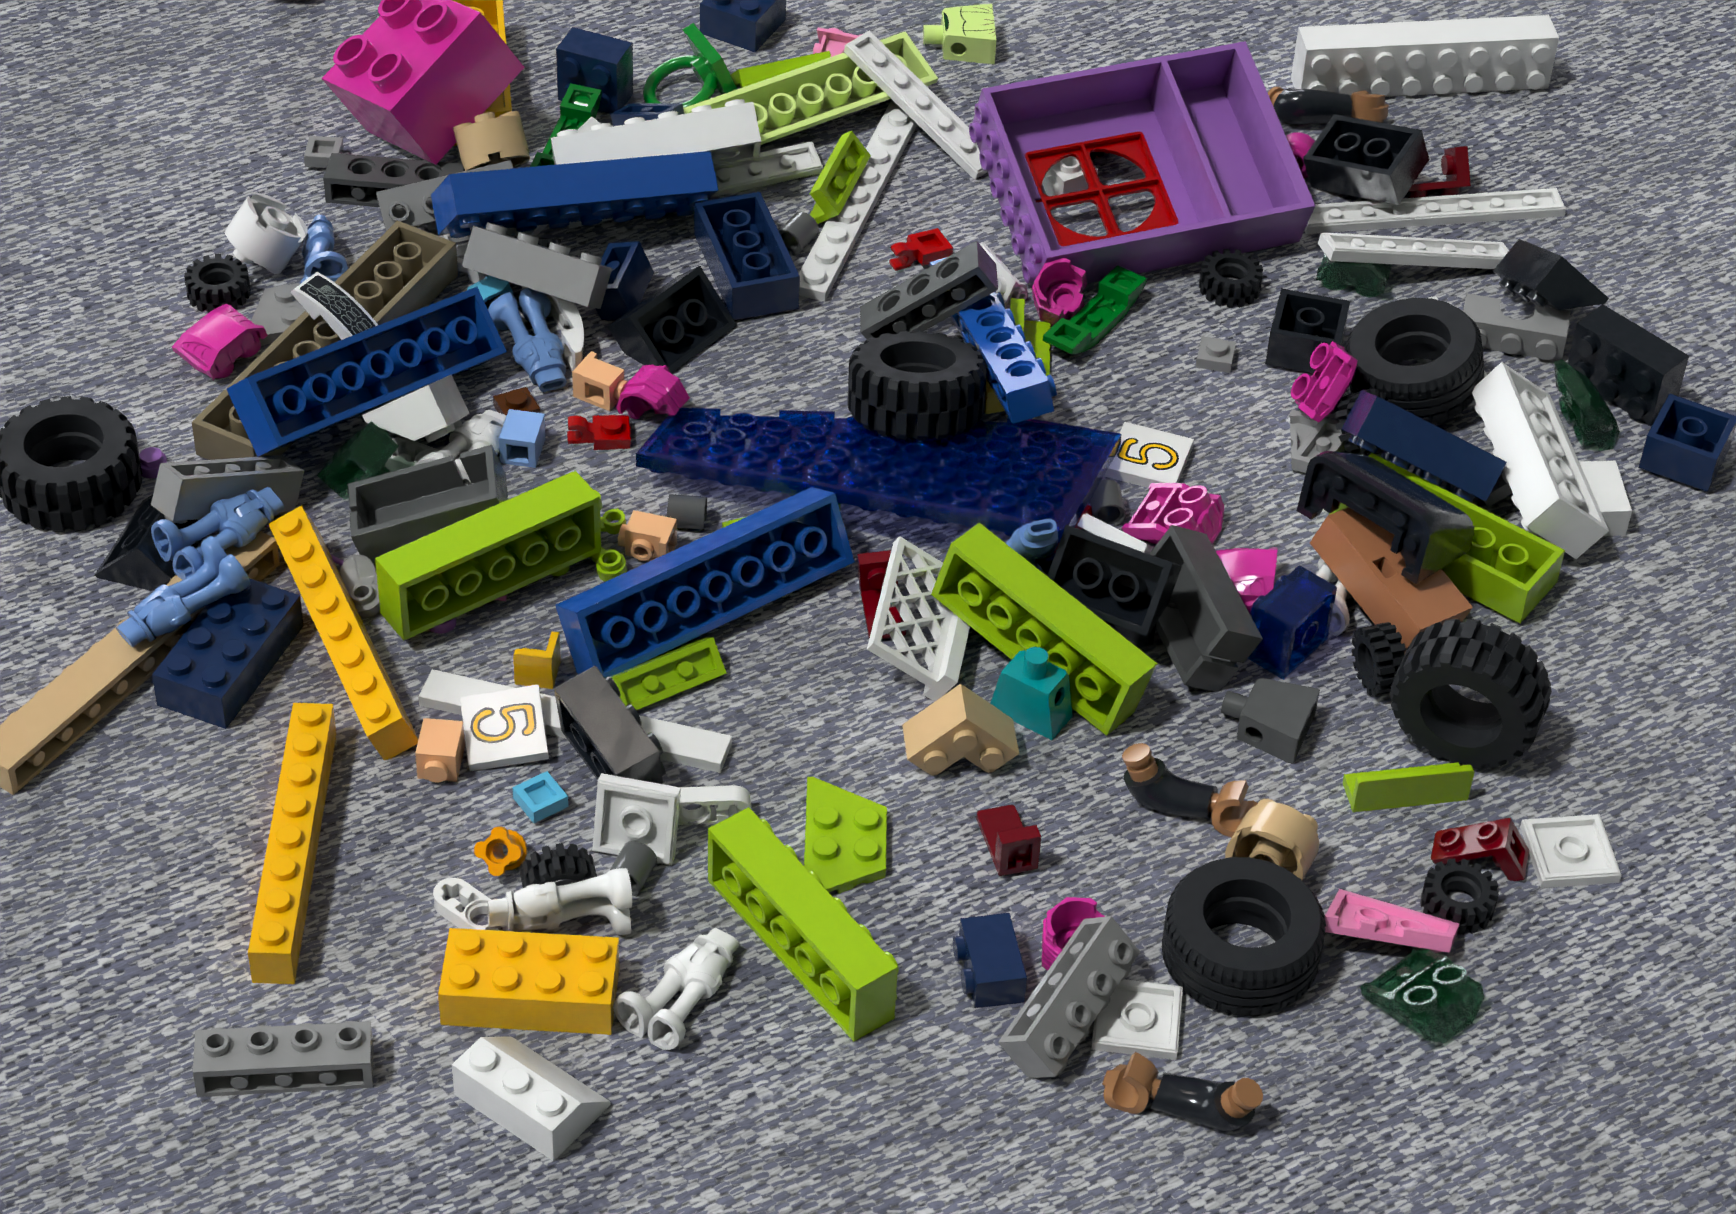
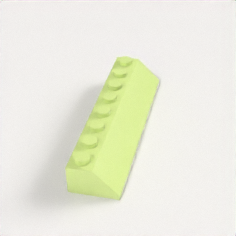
(820, 91)

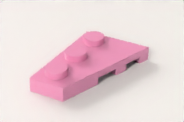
(1385, 922)

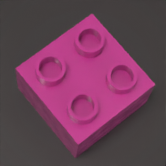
(422, 73)

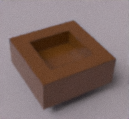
(515, 399)

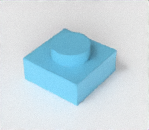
(540, 797)

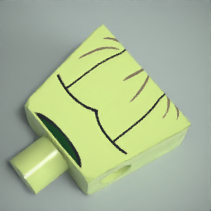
(965, 34)

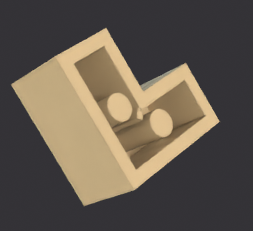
(957, 728)

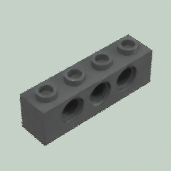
(358, 177)
(931, 294)

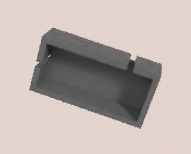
(422, 500)
(1205, 619)

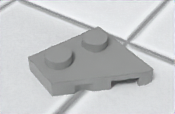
(277, 311)
(1312, 438)

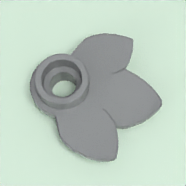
(361, 582)

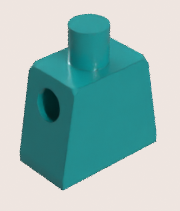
(1034, 693)

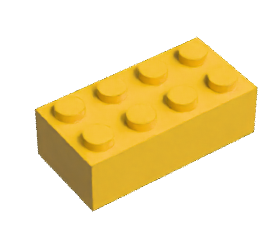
(529, 981)

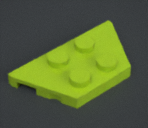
(843, 837)

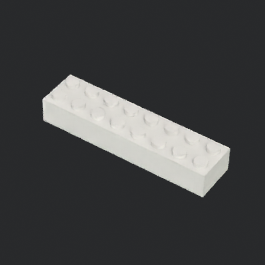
(1427, 56)

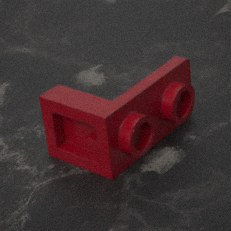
(1455, 167)
(871, 576)
(1484, 839)
(1009, 843)

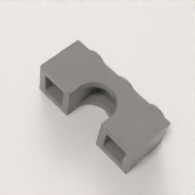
(1538, 336)

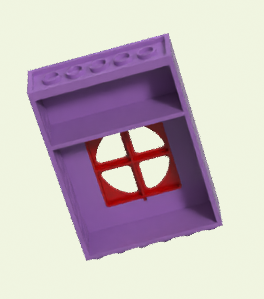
(1186, 120)

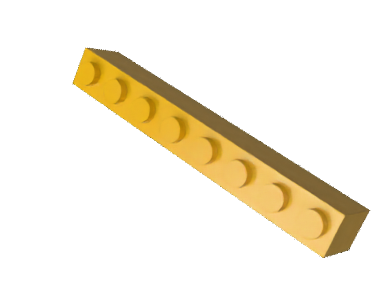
(343, 634)
(292, 845)

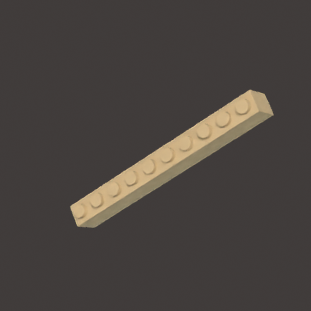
(97, 685)

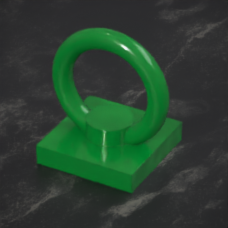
(705, 63)

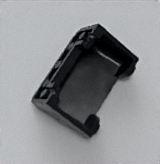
(1423, 525)

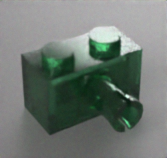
(358, 459)

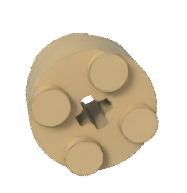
(492, 140)
(1278, 836)

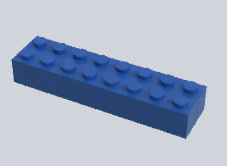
(574, 193)
(365, 371)
(706, 583)

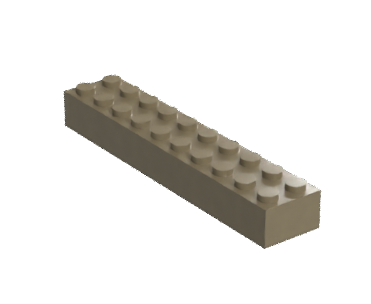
(389, 281)

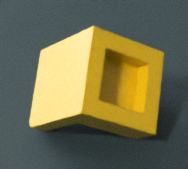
(538, 666)

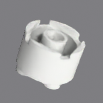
(265, 233)

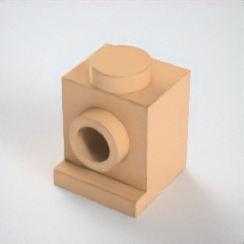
(598, 382)
(648, 536)

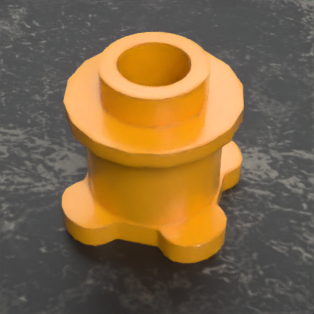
(492, 850)

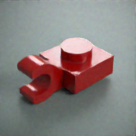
(921, 246)
(604, 432)

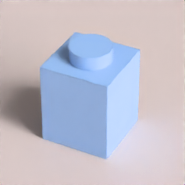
(522, 438)

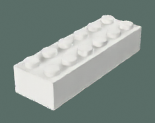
(725, 131)
(1540, 461)

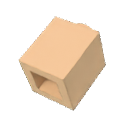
(440, 750)

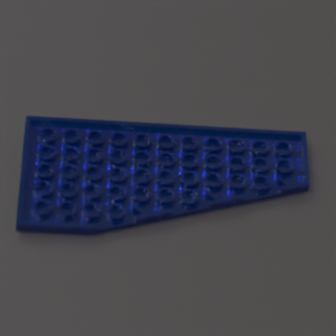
(984, 476)

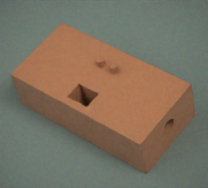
(1372, 575)

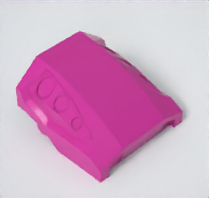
(218, 341)
(1323, 390)
(1177, 506)
(1250, 571)

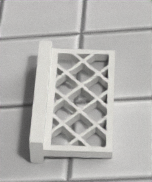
(948, 630)

